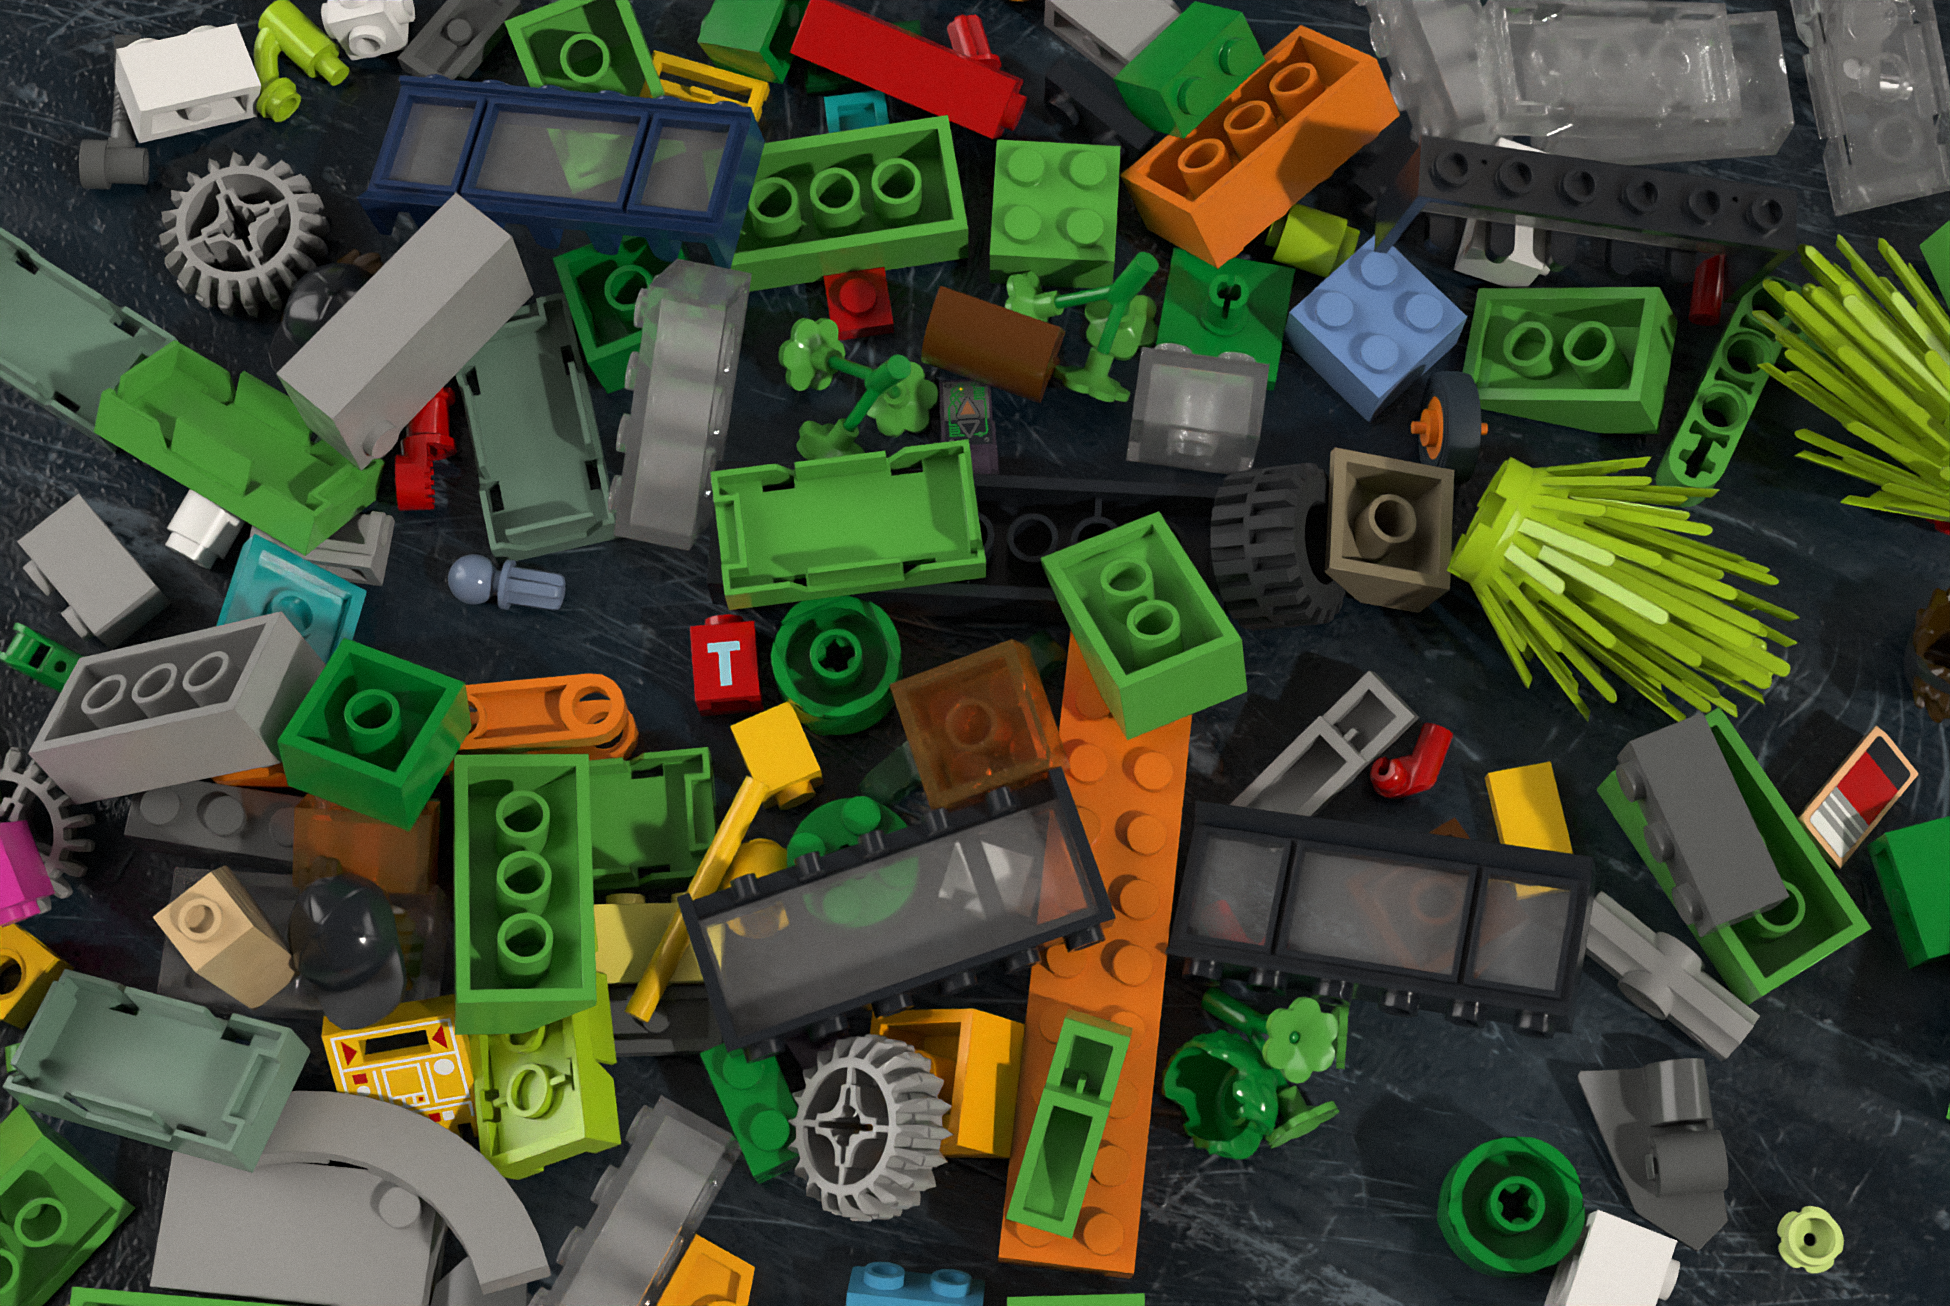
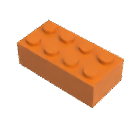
(1262, 146)

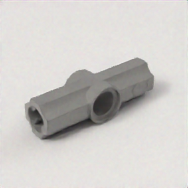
(1666, 979)

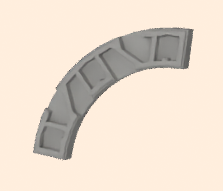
(423, 1162)

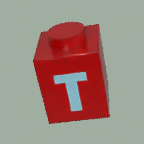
(726, 666)

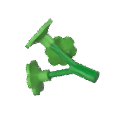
(1117, 321)
(894, 392)
(1298, 1043)

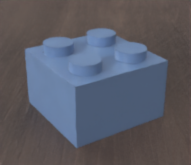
(1373, 328)

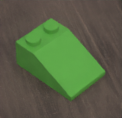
(585, 47)
(1574, 355)
(1146, 625)

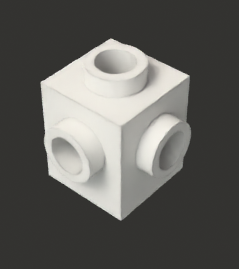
(368, 26)

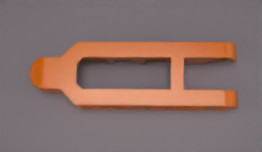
(518, 719)

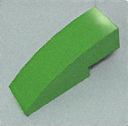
(1069, 1123)

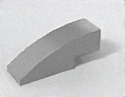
(1331, 751)

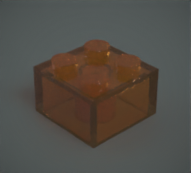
(979, 725)

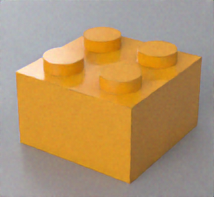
(980, 1071)

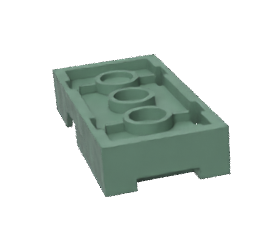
(63, 337)
(536, 435)
(156, 1069)

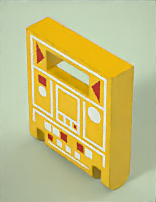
(422, 1078)

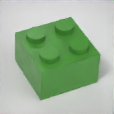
(1055, 213)

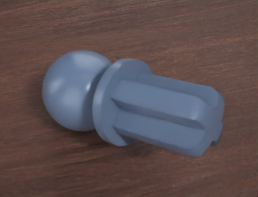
(475, 580)

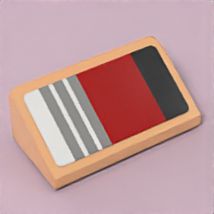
(1856, 797)

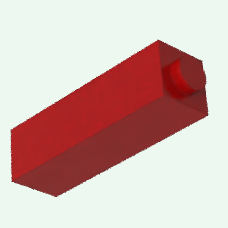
(909, 67)

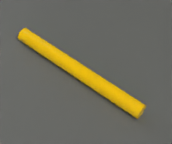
(703, 883)

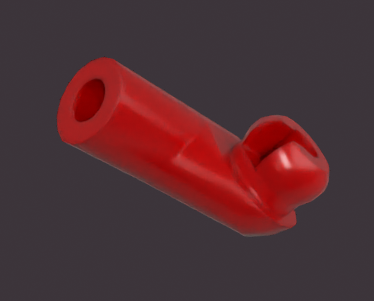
(1707, 292)
(1415, 771)

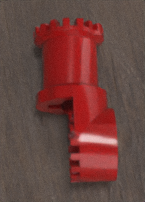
(425, 442)

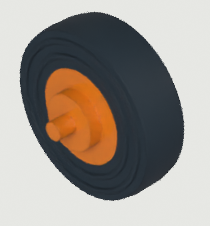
(1450, 424)

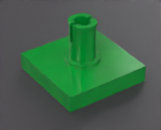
(1227, 308)

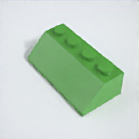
(522, 891)
(50, 1209)

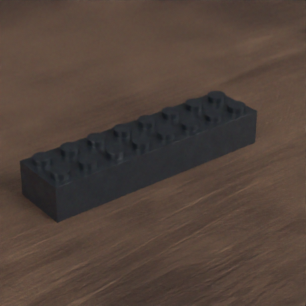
(1020, 525)

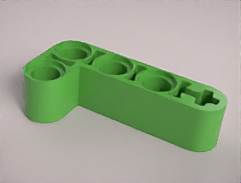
(1728, 392)

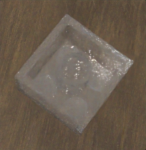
(1197, 409)

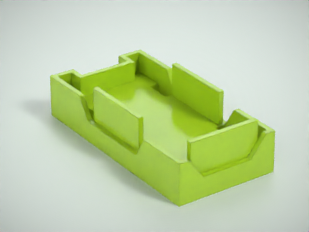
(549, 1090)

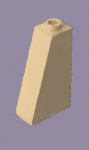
(229, 939)

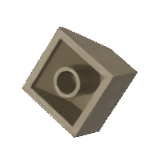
(1389, 529)

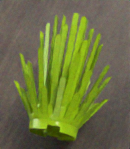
(1889, 376)
(1572, 561)

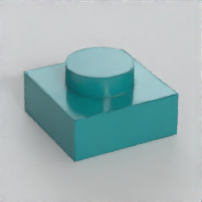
(855, 111)

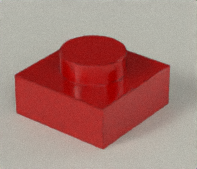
(859, 303)

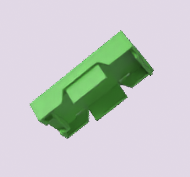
(235, 446)
(848, 525)
(650, 819)

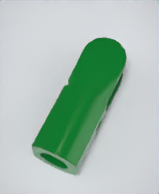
(56, 665)

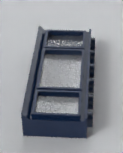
(569, 163)

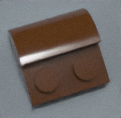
(991, 344)

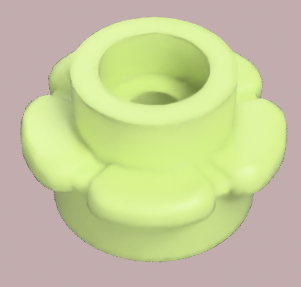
(1827, 1236)

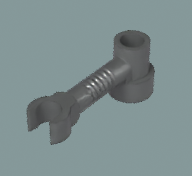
(116, 158)

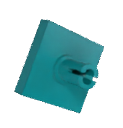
(312, 599)

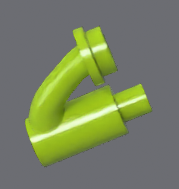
(291, 31)

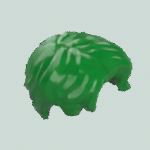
(1223, 1093)

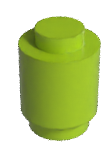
(1311, 240)

